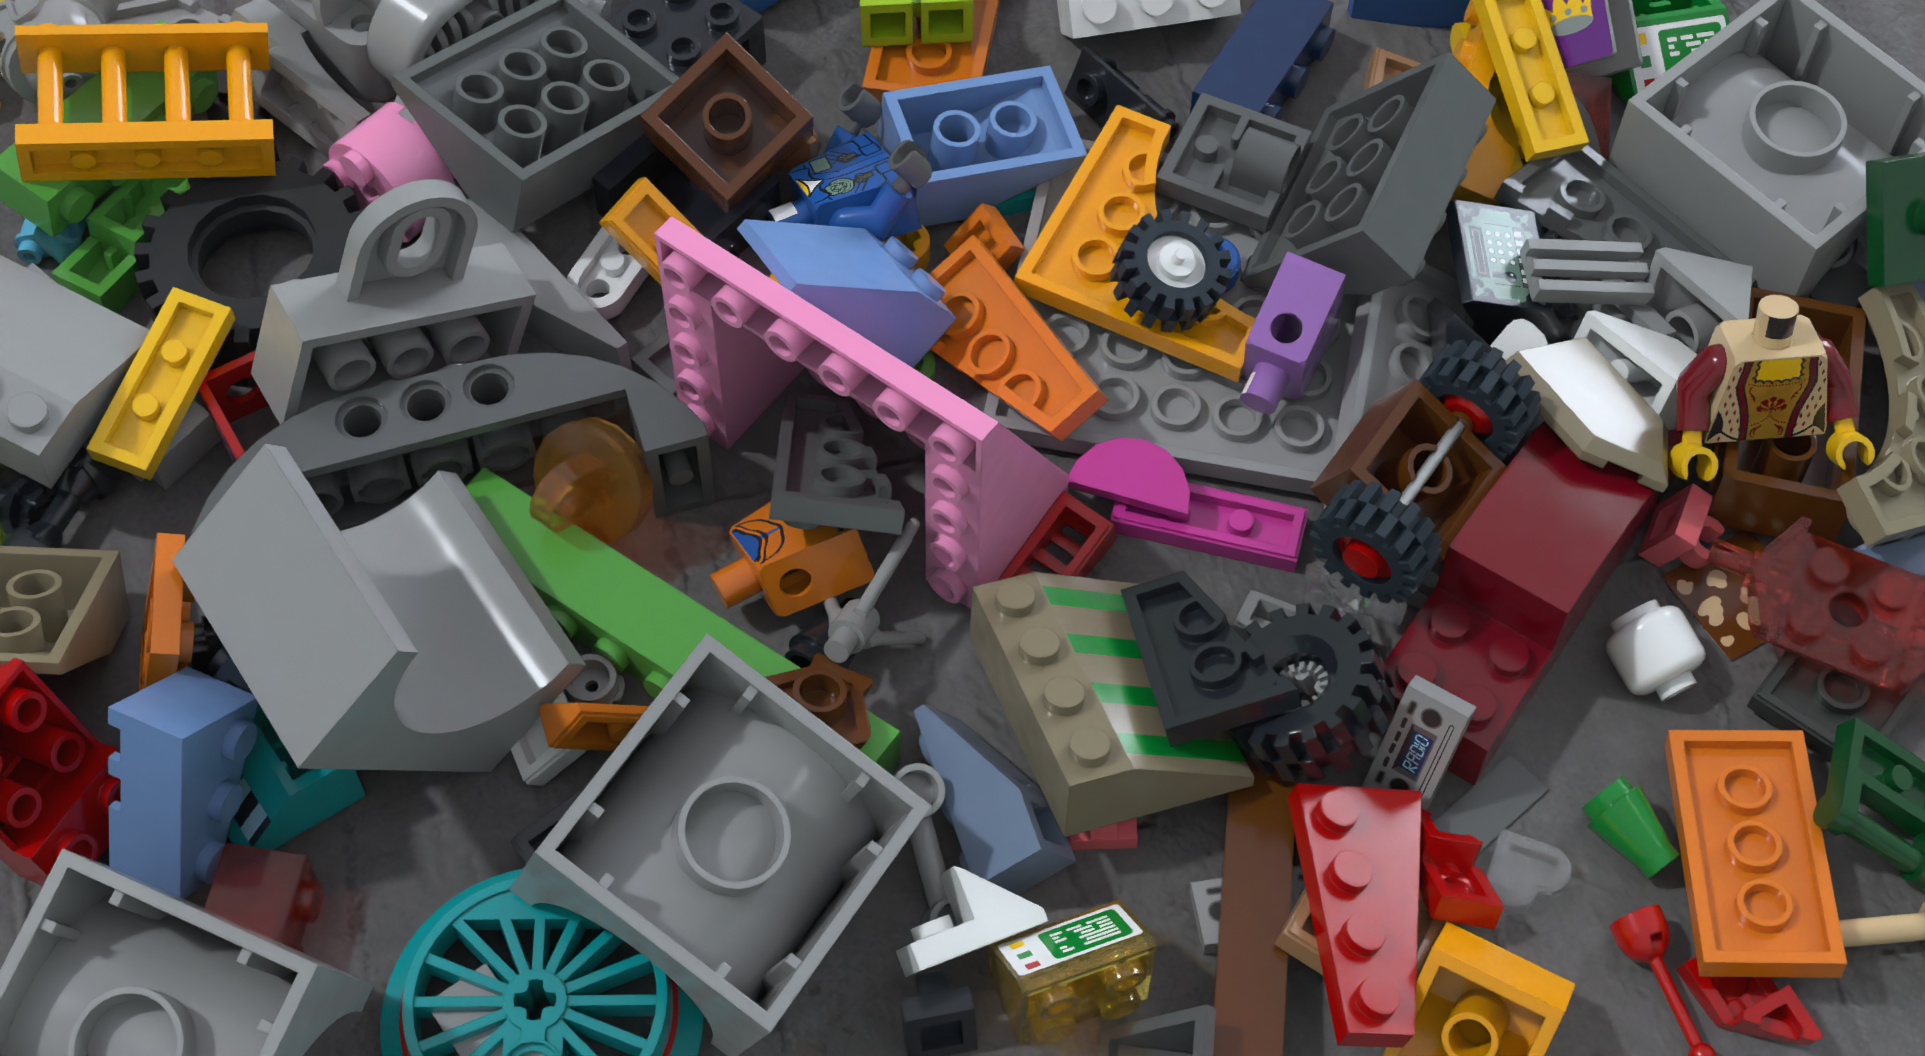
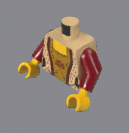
(1764, 383)

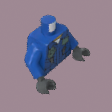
(856, 178)

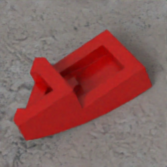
(1451, 882)
(1751, 1006)

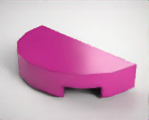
(1135, 475)

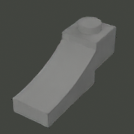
(297, 85)

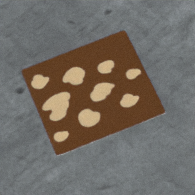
(1718, 599)

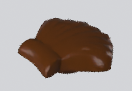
(831, 695)

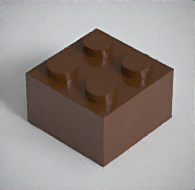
(727, 123)

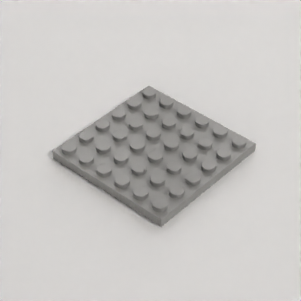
(1181, 404)

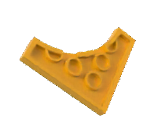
(1077, 246)

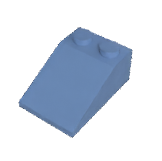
(982, 138)
(856, 282)

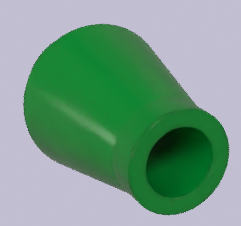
(1630, 826)

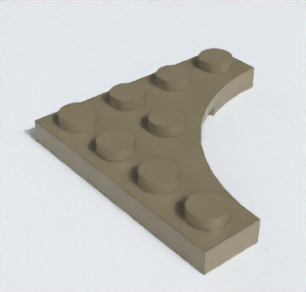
(1891, 494)

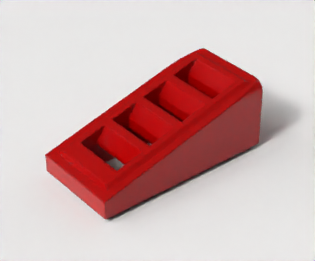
(1063, 512)

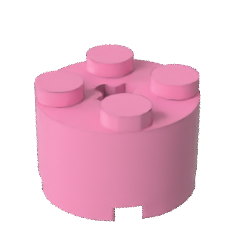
(385, 155)

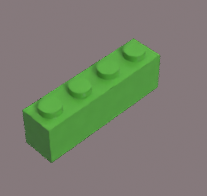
(60, 203)

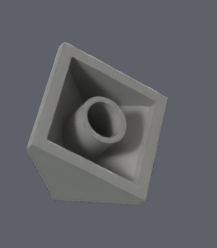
(1698, 293)

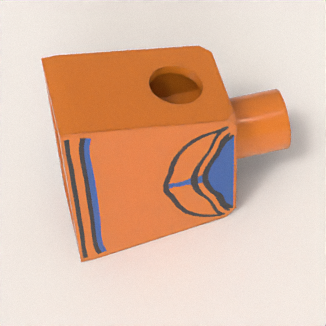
(791, 564)

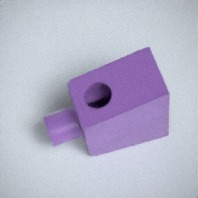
(1291, 332)

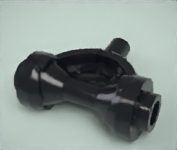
(78, 485)

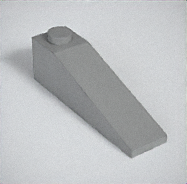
(559, 310)

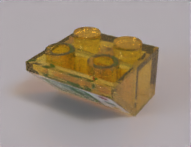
(1073, 972)

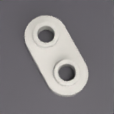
(607, 271)

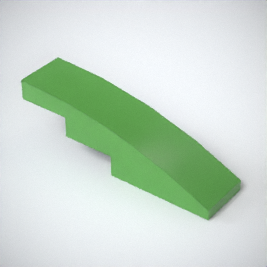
(105, 262)

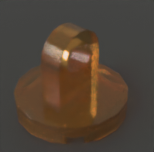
(591, 479)

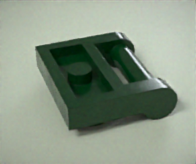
(1888, 781)

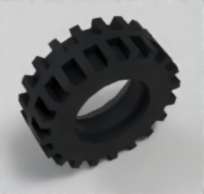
(231, 206)

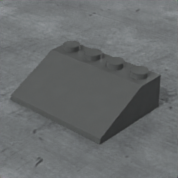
(533, 106)
(1379, 178)

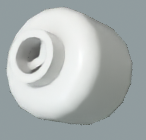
(1655, 650)

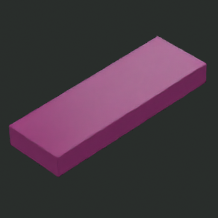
(1223, 526)

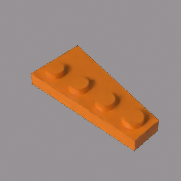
(1009, 345)

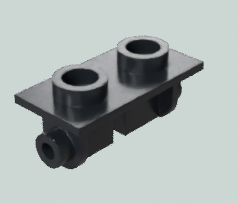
(1100, 86)

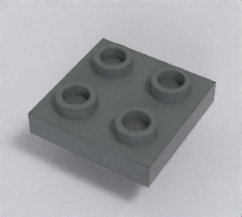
(1233, 162)

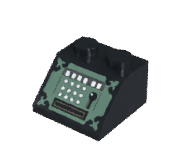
(1491, 270)

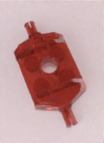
(1803, 576)

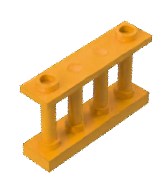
(144, 149)

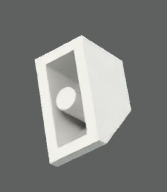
(1642, 357)

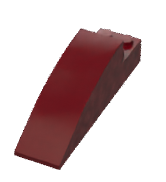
(1520, 586)

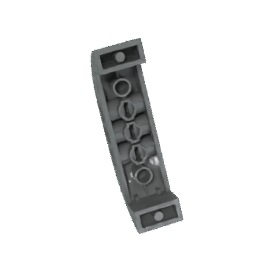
(492, 413)

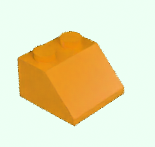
(1483, 1001)

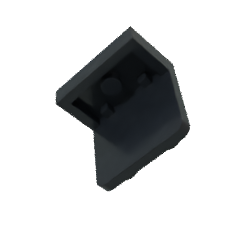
(685, 30)

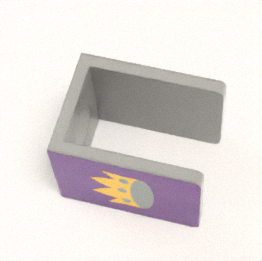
(1595, 35)

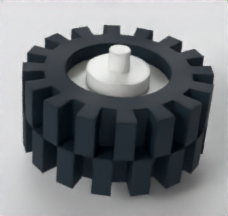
(1170, 270)

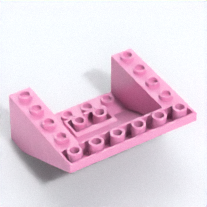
(747, 338)

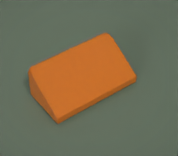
(588, 724)

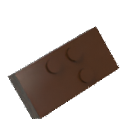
(1778, 480)

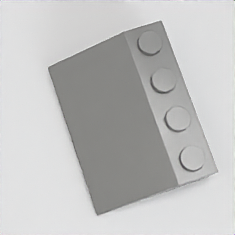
(56, 370)

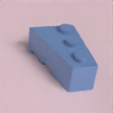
(178, 778)

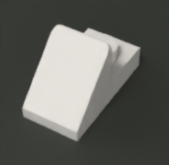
(983, 917)

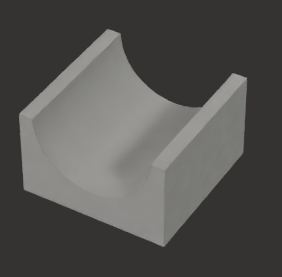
(1771, 137)
(379, 638)
(727, 842)
(148, 974)

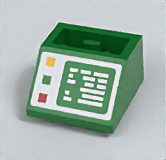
(1667, 35)

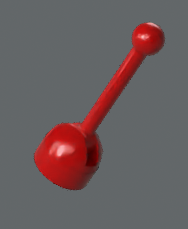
(1646, 938)

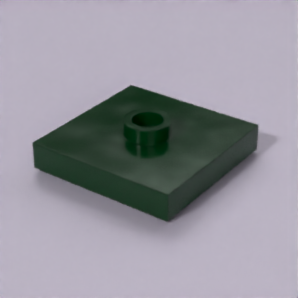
(1895, 220)

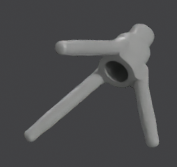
(858, 621)

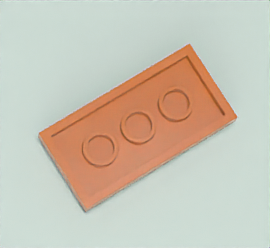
(1753, 855)

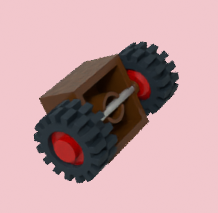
(1420, 469)

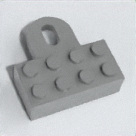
(392, 307)

